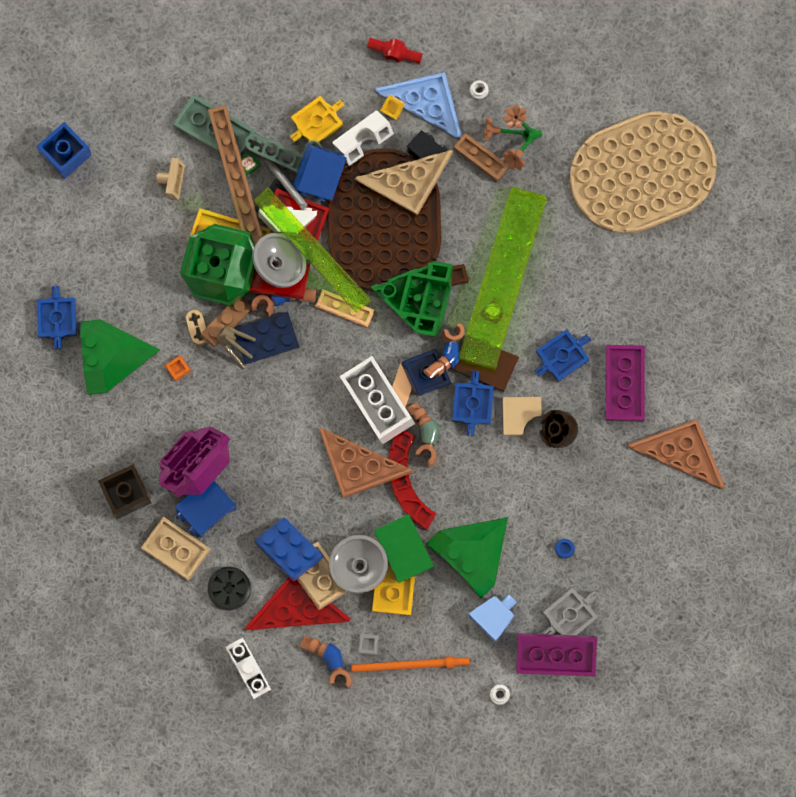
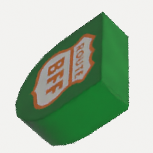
(249, 163)

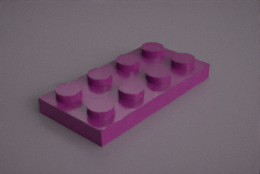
(625, 383)
(556, 654)

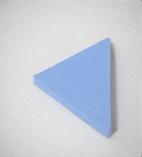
(428, 99)

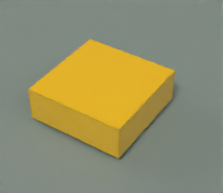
(392, 107)

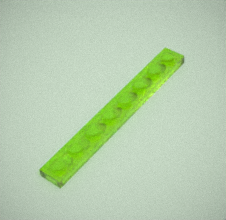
(312, 250)

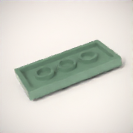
(196, 122)

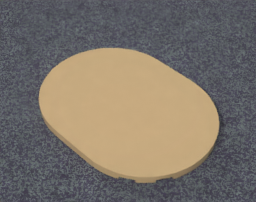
(643, 172)

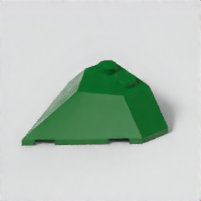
(420, 296)
(110, 355)
(472, 551)

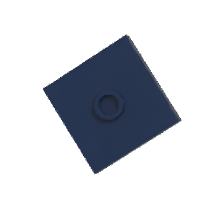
(418, 379)

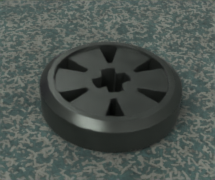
(227, 600)

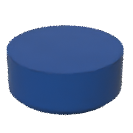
(564, 548)

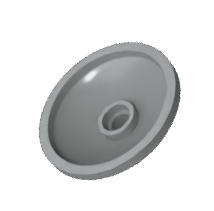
(287, 258)
(351, 553)

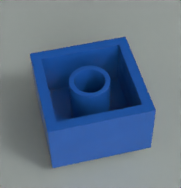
(64, 150)

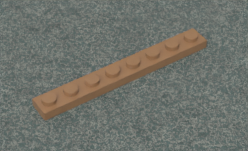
(235, 171)

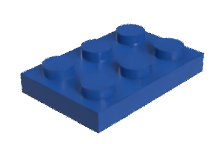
(288, 549)

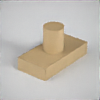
(173, 178)

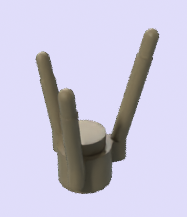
(227, 337)

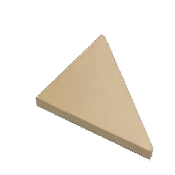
(408, 182)

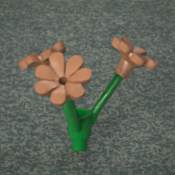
(514, 118)

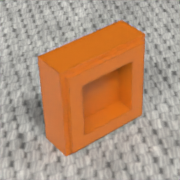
(177, 368)

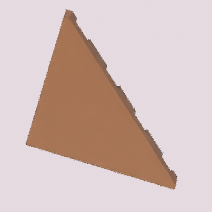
(683, 450)
(359, 467)

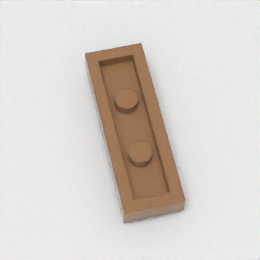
(481, 157)
(230, 316)

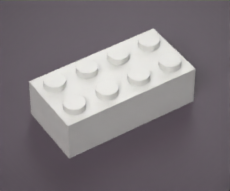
(377, 400)

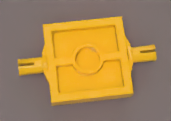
(317, 120)

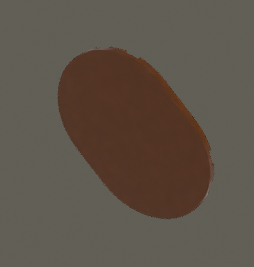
(373, 234)

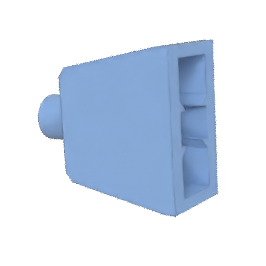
(494, 616)

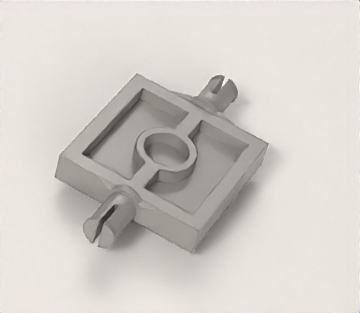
(570, 614)

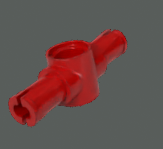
(394, 50)

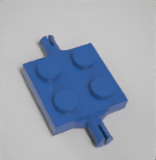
(56, 317)
(562, 355)
(472, 403)

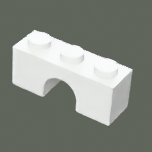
(371, 128)

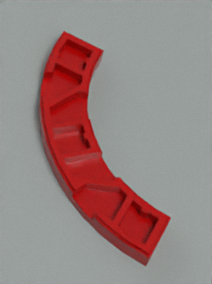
(402, 486)

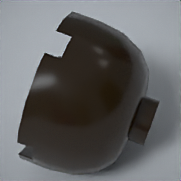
(558, 429)

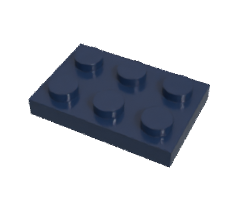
(272, 336)

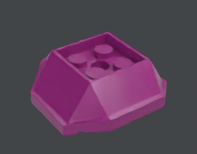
(194, 462)

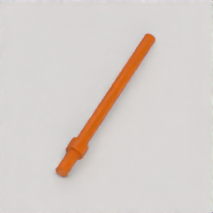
(449, 662)

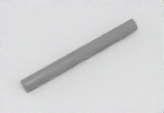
(285, 182)

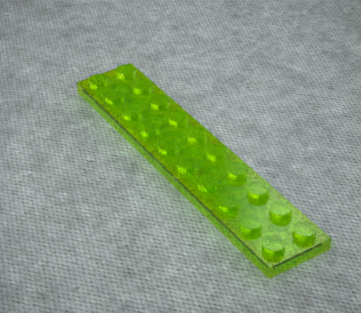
(503, 278)

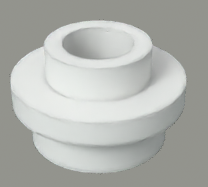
(479, 84)
(504, 699)

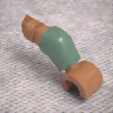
(429, 430)

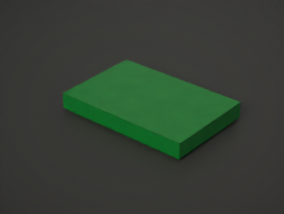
(404, 548)

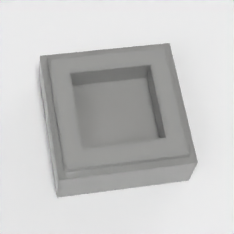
(368, 644)

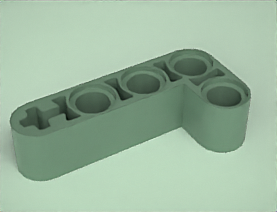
(280, 151)

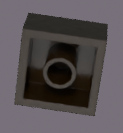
(124, 491)

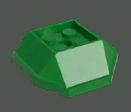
(232, 275)

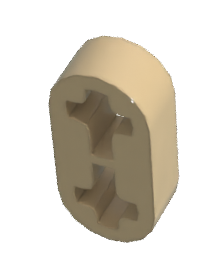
(192, 328)

